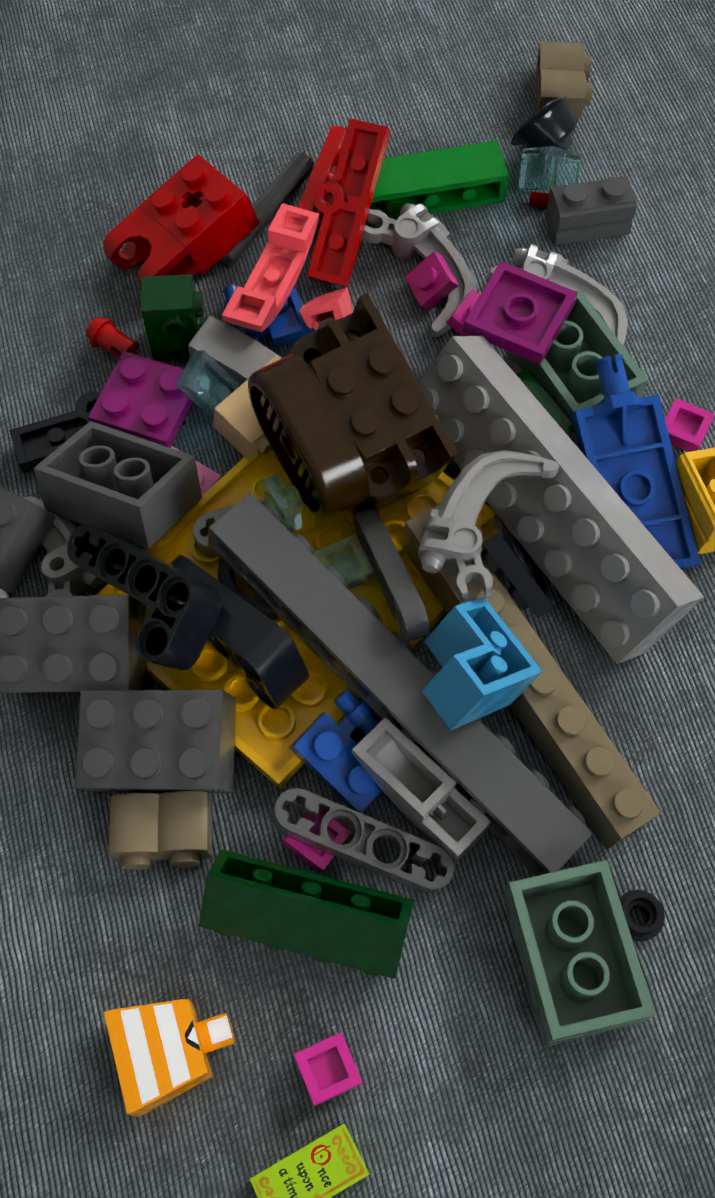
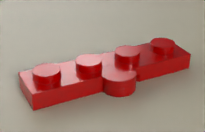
(347, 202)

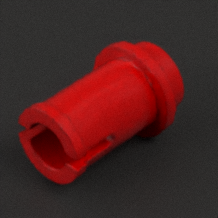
(104, 334)

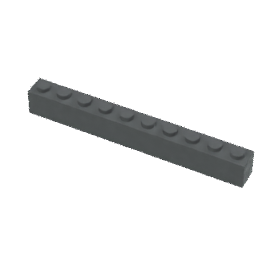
(391, 682)

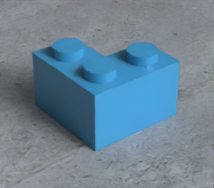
(479, 663)

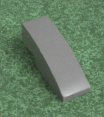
(231, 349)
(420, 790)

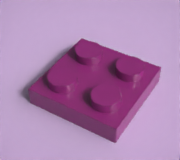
(520, 312)
(143, 400)

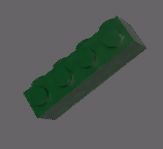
(306, 913)

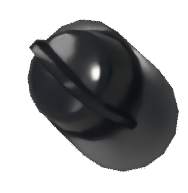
(548, 127)

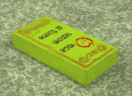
(315, 1170)

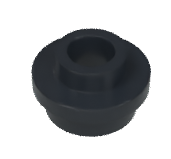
(650, 906)

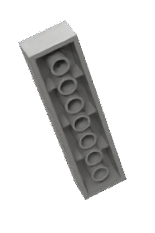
(567, 523)

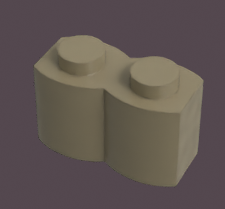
(562, 73)
(160, 828)

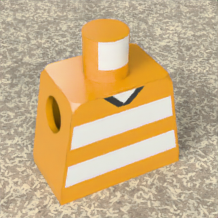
(163, 1050)

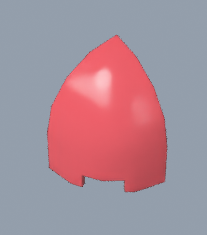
(333, 305)

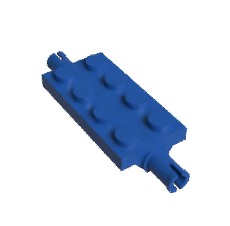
(634, 454)

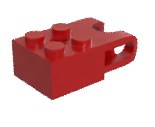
(183, 224)

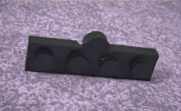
(43, 437)

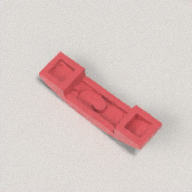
(275, 271)

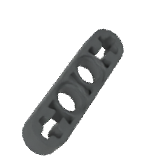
(391, 574)
(360, 847)

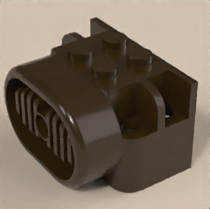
(350, 417)

